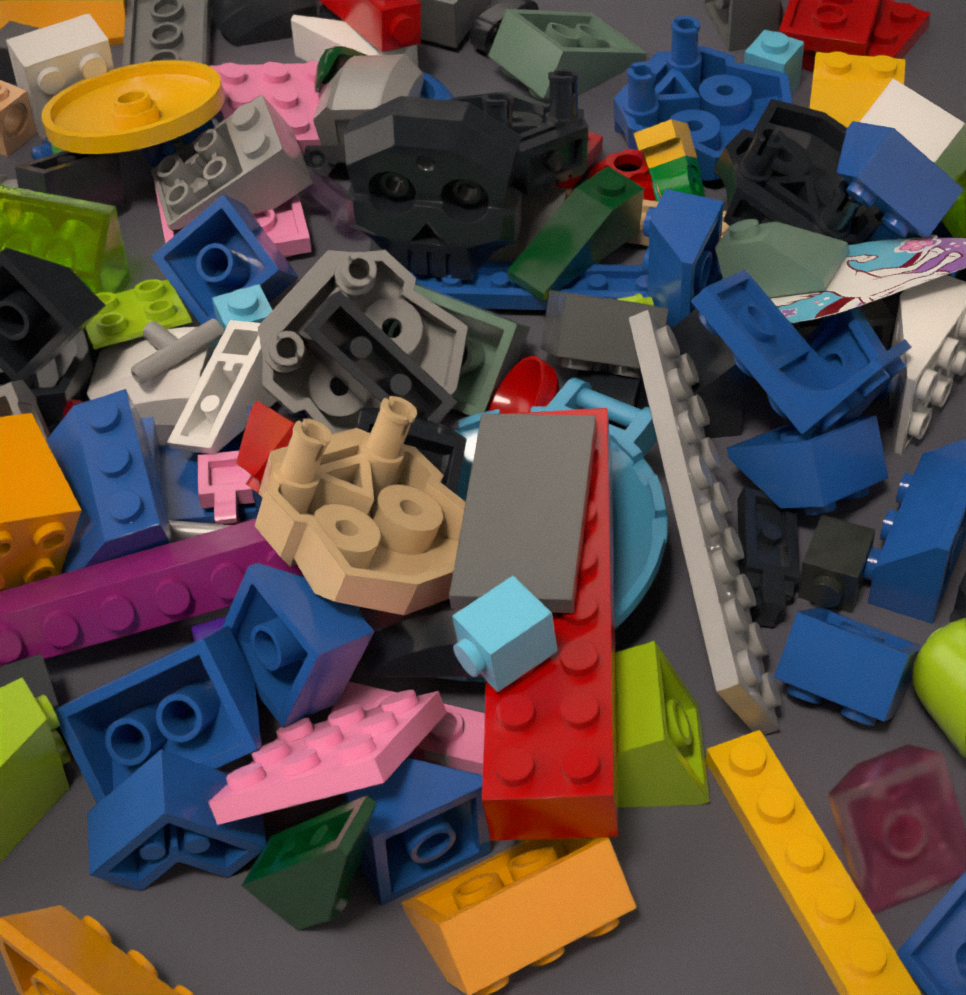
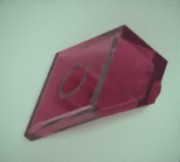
(899, 825)

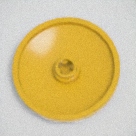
(133, 107)

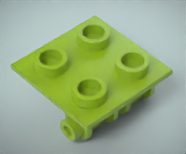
(132, 310)

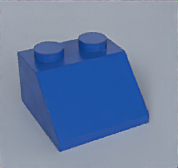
(896, 179)
(681, 250)
(220, 254)
(814, 466)
(295, 642)
(847, 664)
(422, 827)

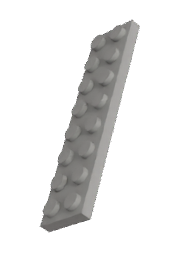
(708, 544)

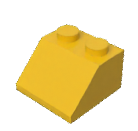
(851, 84)

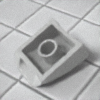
(362, 86)

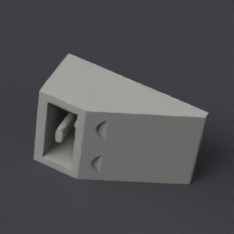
(244, 157)

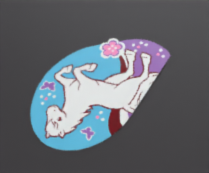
(875, 272)

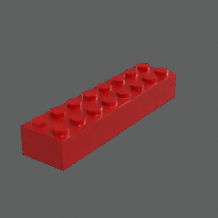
(555, 726)

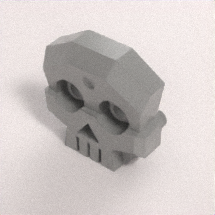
(382, 293)

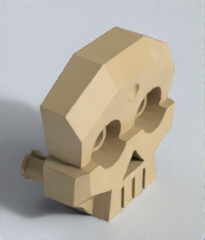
(363, 513)

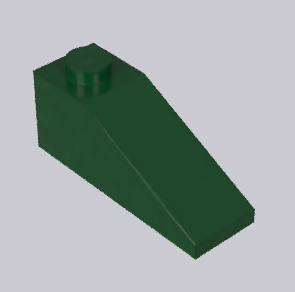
(581, 233)
(310, 865)

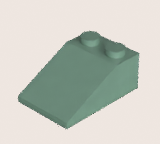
(544, 41)

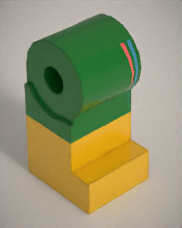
(671, 158)

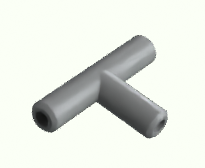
(173, 349)

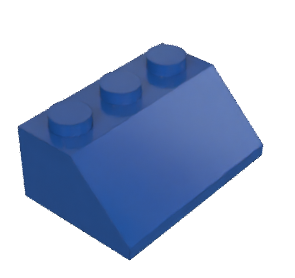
(113, 478)
(921, 536)
(184, 703)

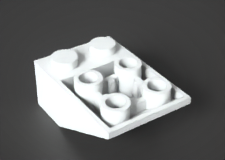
(935, 326)

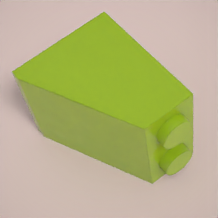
(657, 733)
(29, 762)

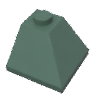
(780, 256)

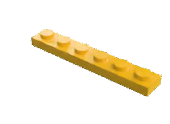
(807, 870)

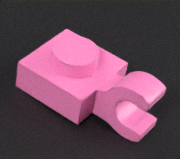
(223, 486)

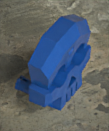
(697, 89)

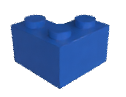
(166, 819)

